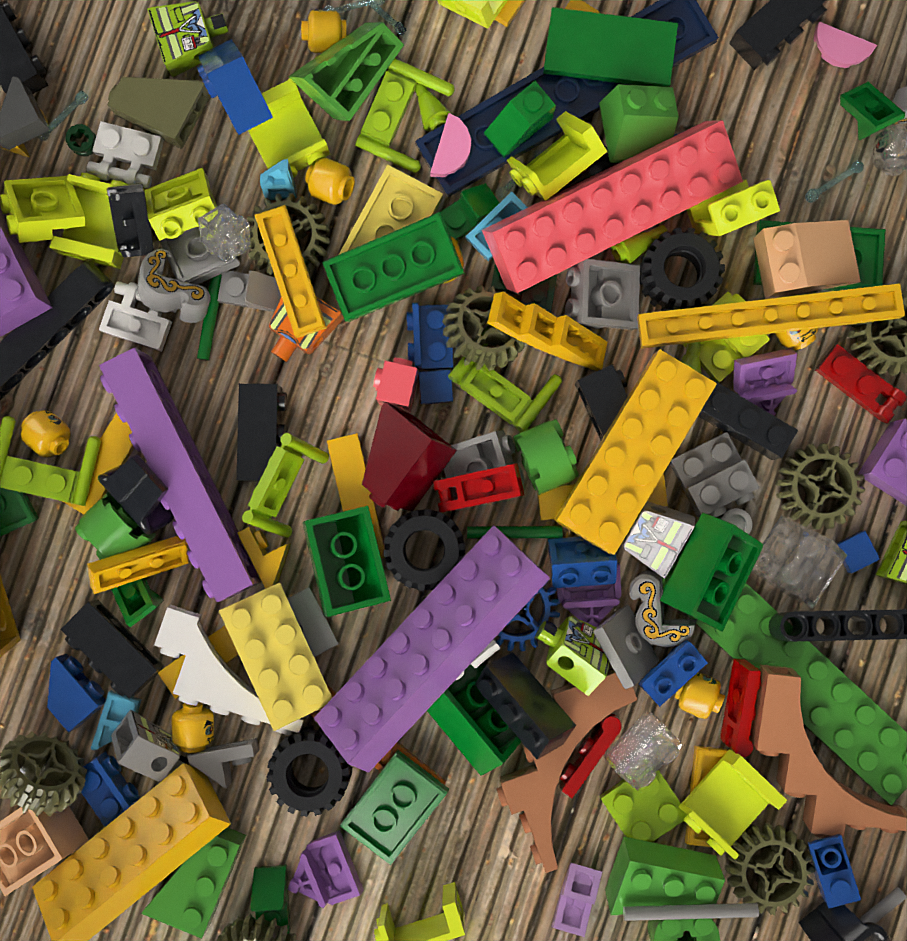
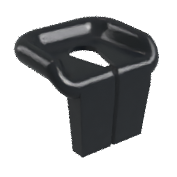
(138, 493)
(840, 925)

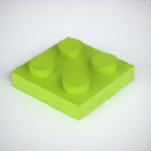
(644, 812)

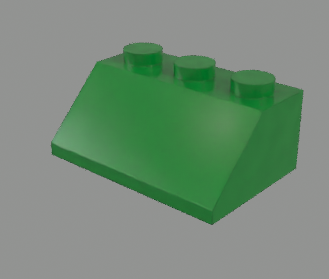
(346, 561)
(712, 571)
(474, 723)

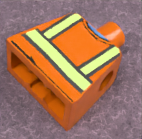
(288, 343)

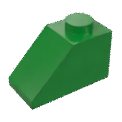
(520, 119)

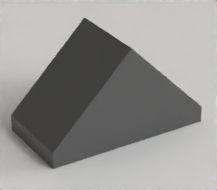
(20, 116)

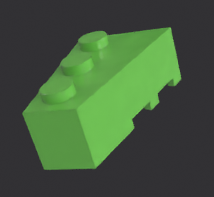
(197, 886)

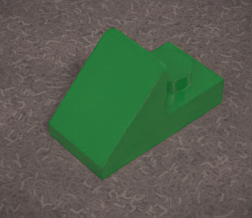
(870, 109)
(469, 210)
(136, 600)
(271, 894)

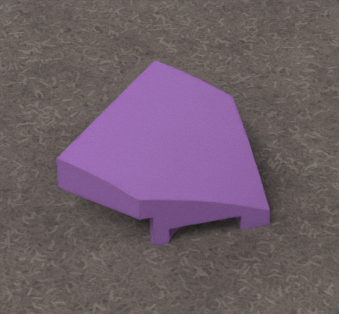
(766, 378)
(591, 602)
(326, 872)

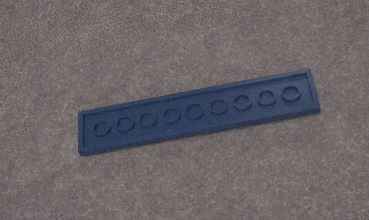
(569, 94)

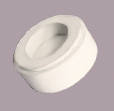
(739, 518)

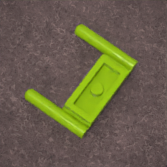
(390, 108)
(502, 395)
(46, 479)
(277, 481)

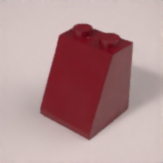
(403, 459)

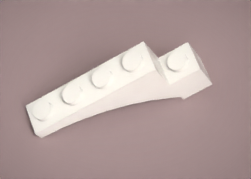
(204, 672)

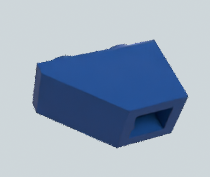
(71, 694)
(833, 871)

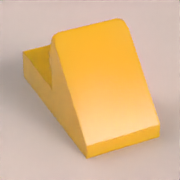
(268, 565)

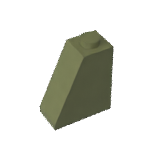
(160, 105)

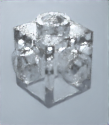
(224, 233)

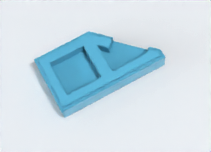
(278, 180)
(113, 713)

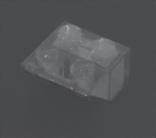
(798, 561)
(643, 751)

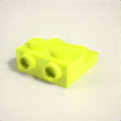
(179, 203)
(39, 207)
(719, 355)

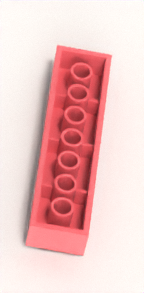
(613, 205)

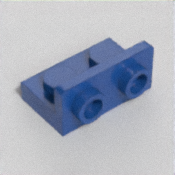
(429, 344)
(580, 563)
(672, 672)
(107, 789)

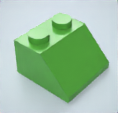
(637, 119)

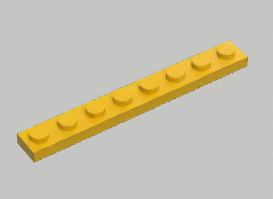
(770, 316)

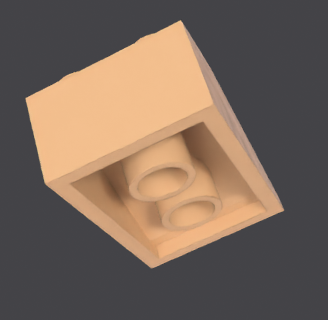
(805, 257)
(35, 844)

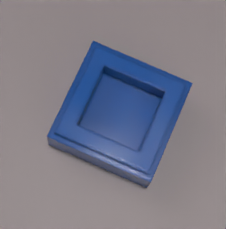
(435, 387)
(859, 551)

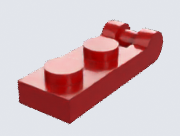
(860, 383)
(480, 487)
(740, 707)
(591, 752)

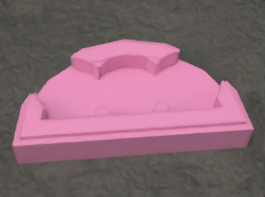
(841, 47)
(452, 149)

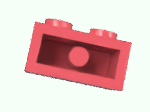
(397, 383)

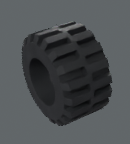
(698, 252)
(396, 548)
(291, 790)

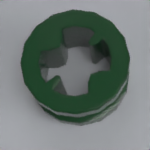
(76, 132)

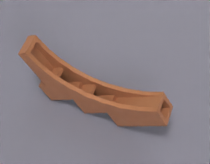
(534, 786)
(828, 802)

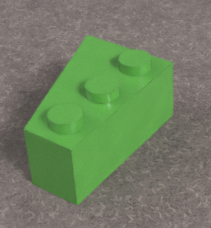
(349, 69)
(661, 876)

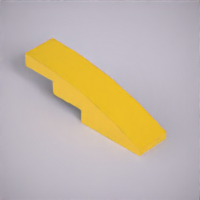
(546, 332)

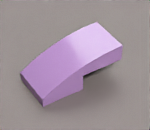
(576, 899)

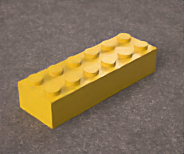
(635, 452)
(130, 855)

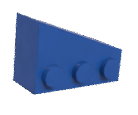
(230, 79)

